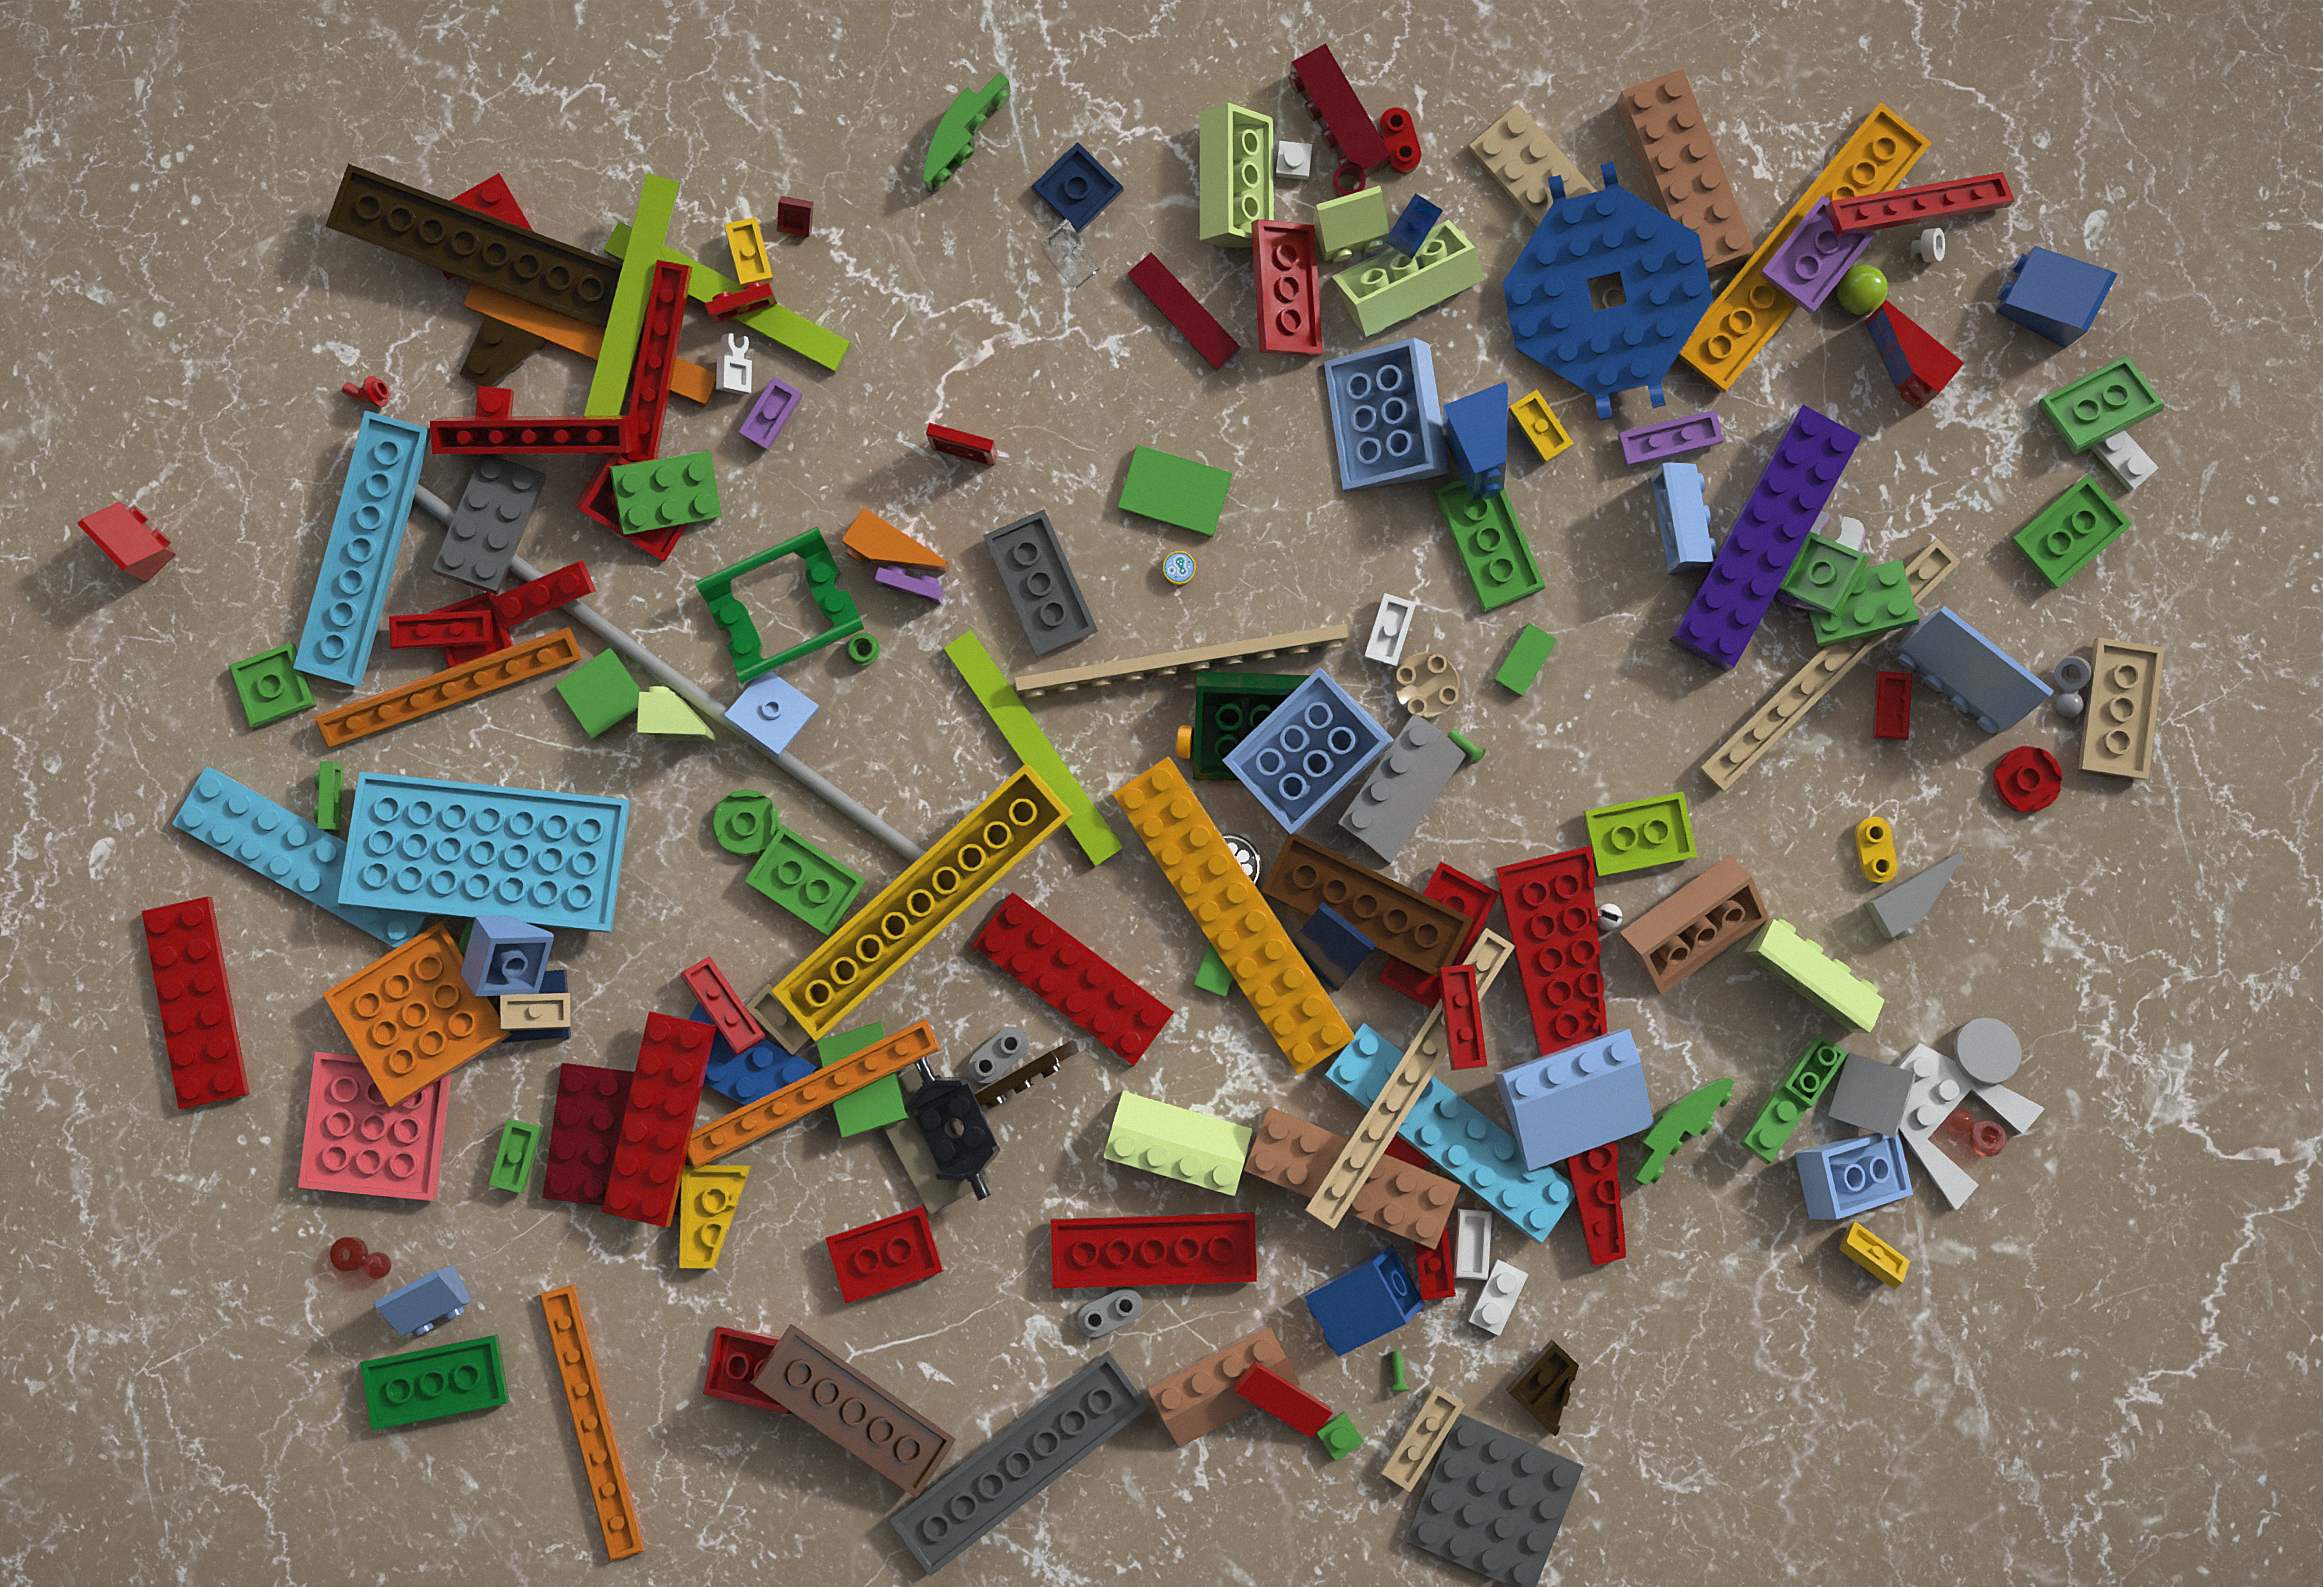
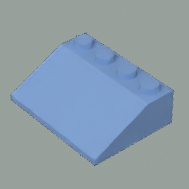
(1386, 415)
(1970, 671)
(1308, 751)
(1576, 1098)

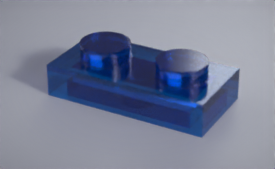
(1413, 226)

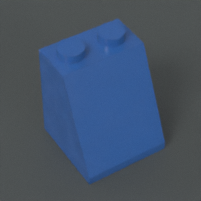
(2054, 294)
(1478, 439)
(1364, 1301)

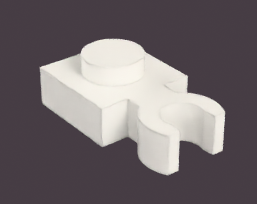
(733, 370)

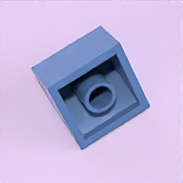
(505, 956)
(424, 1301)

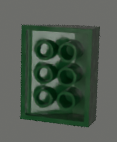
(1229, 710)

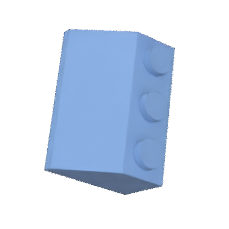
(1683, 517)

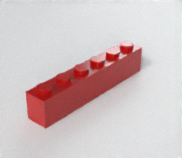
(534, 434)

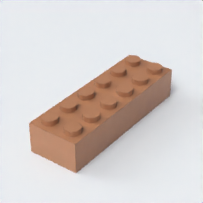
(1684, 167)
(1392, 1196)

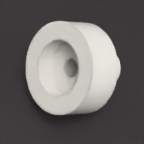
(1931, 245)

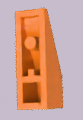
(885, 545)

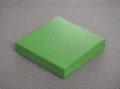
(1823, 574)
(271, 686)
(601, 693)

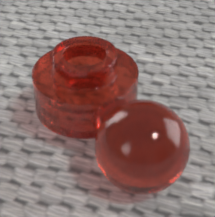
(1961, 1122)
(375, 1265)

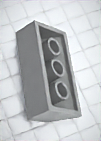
(1401, 788)

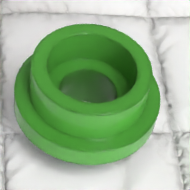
(857, 640)

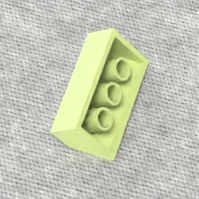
(1234, 174)
(1397, 287)
(1815, 976)
(1178, 1143)

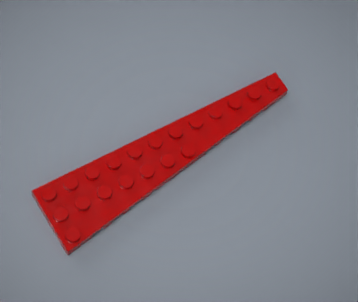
(1558, 962)

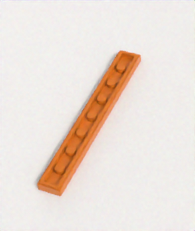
(580, 337)
(448, 687)
(812, 1093)
(592, 1422)

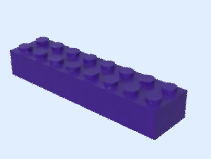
(1765, 538)

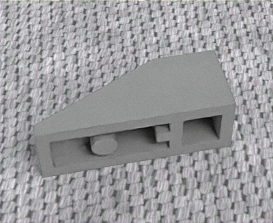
(1909, 901)

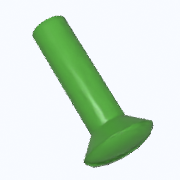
(1476, 753)
(1400, 1385)

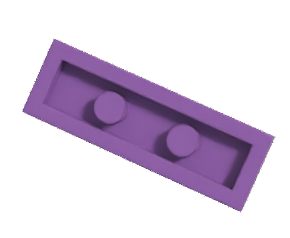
(1670, 438)

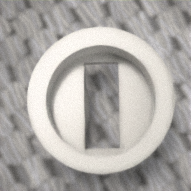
(1605, 923)

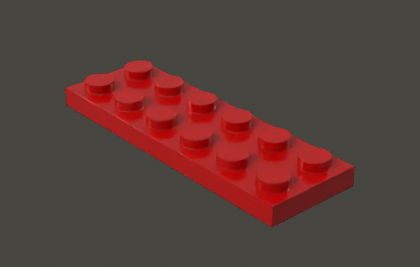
(1073, 978)
(195, 1002)
(659, 1119)
(1153, 1250)

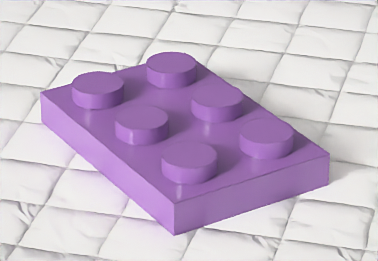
(1813, 258)

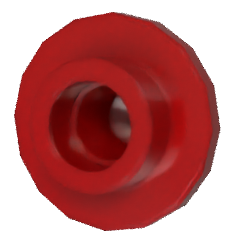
(373, 391)

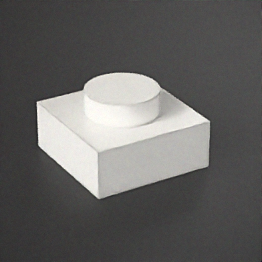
(1293, 160)

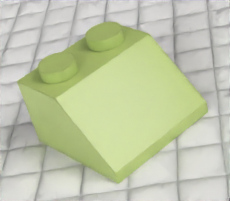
(1351, 224)
(669, 718)

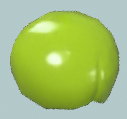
(1862, 289)

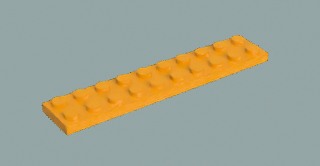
(1751, 306)
(1234, 915)

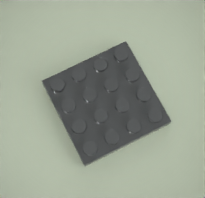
(1494, 1502)

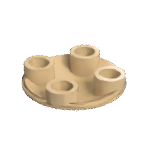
(1426, 685)

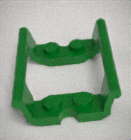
(733, 615)

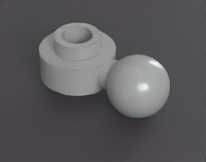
(2070, 702)

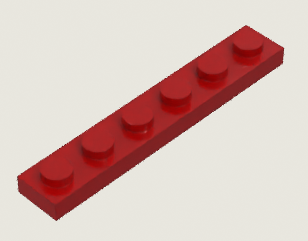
(1919, 204)
(658, 356)

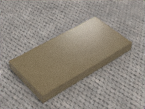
(917, 1157)

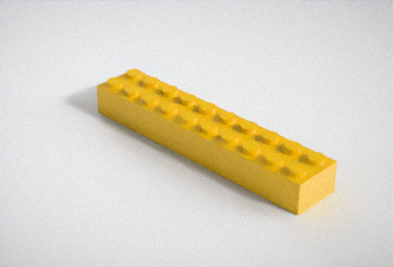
(922, 902)

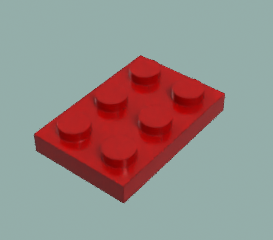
(495, 200)
(884, 1254)

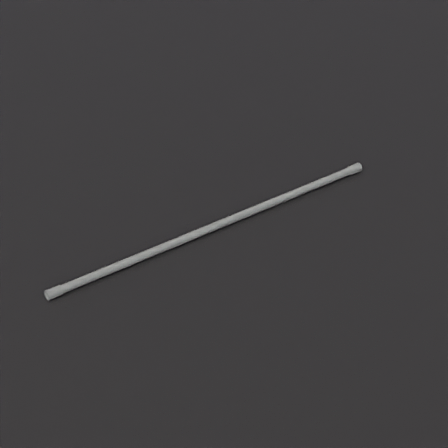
(698, 697)

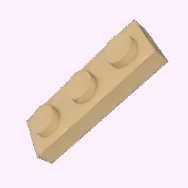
(1422, 1438)

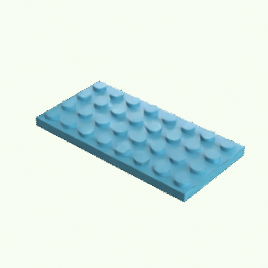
(484, 852)

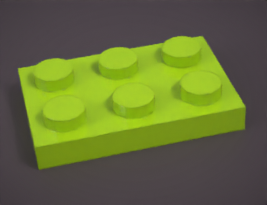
(1640, 834)

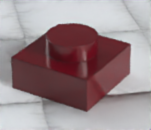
(795, 216)

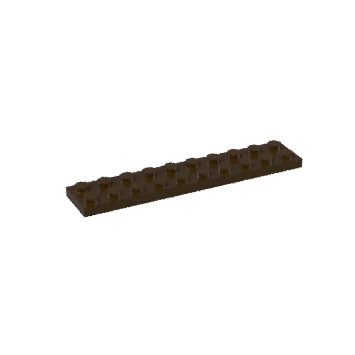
(475, 246)

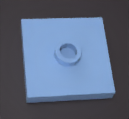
(771, 713)

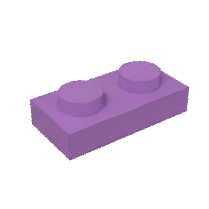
(770, 413)
(897, 579)

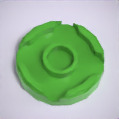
(746, 822)

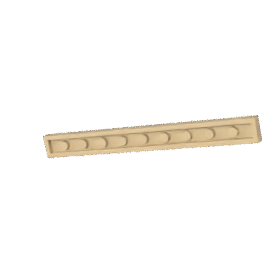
(1168, 663)
(1814, 680)
(1399, 1094)

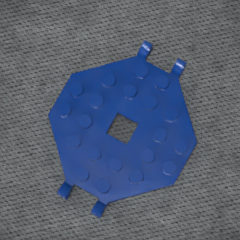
(1661, 281)

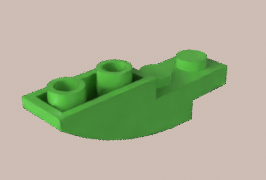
(952, 139)
(1792, 1097)
(1686, 1115)

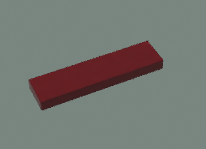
(1183, 311)

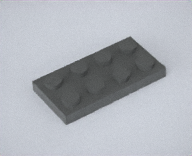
(489, 523)
(1040, 583)

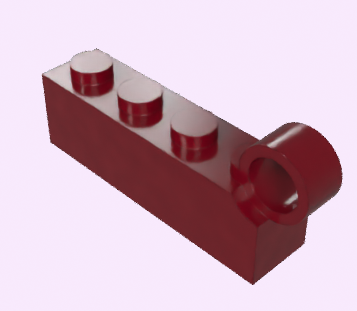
(1340, 116)

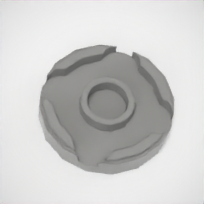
(1987, 1051)

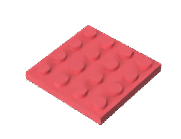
(364, 1144)

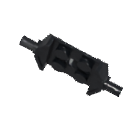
(955, 1155)

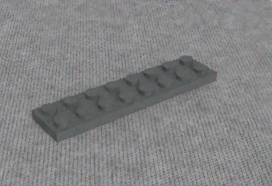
(1019, 1463)

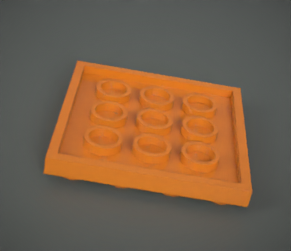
(415, 1015)

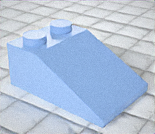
(1852, 1175)

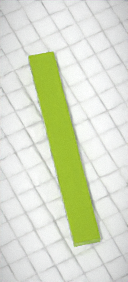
(632, 296)
(773, 321)
(1032, 744)

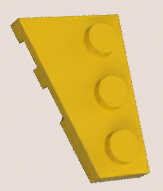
(707, 1210)

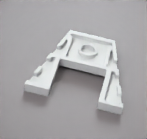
(1933, 1096)

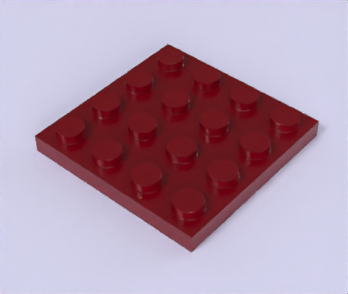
(587, 1133)

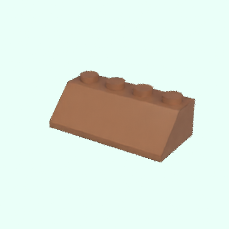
(1695, 924)
(1203, 1393)

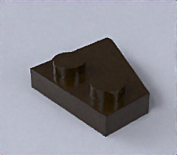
(498, 351)
(1545, 1385)

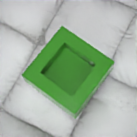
(1340, 1436)

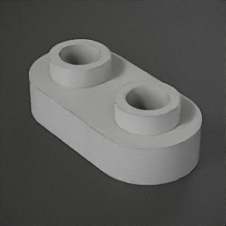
(998, 1054)
(1108, 1309)

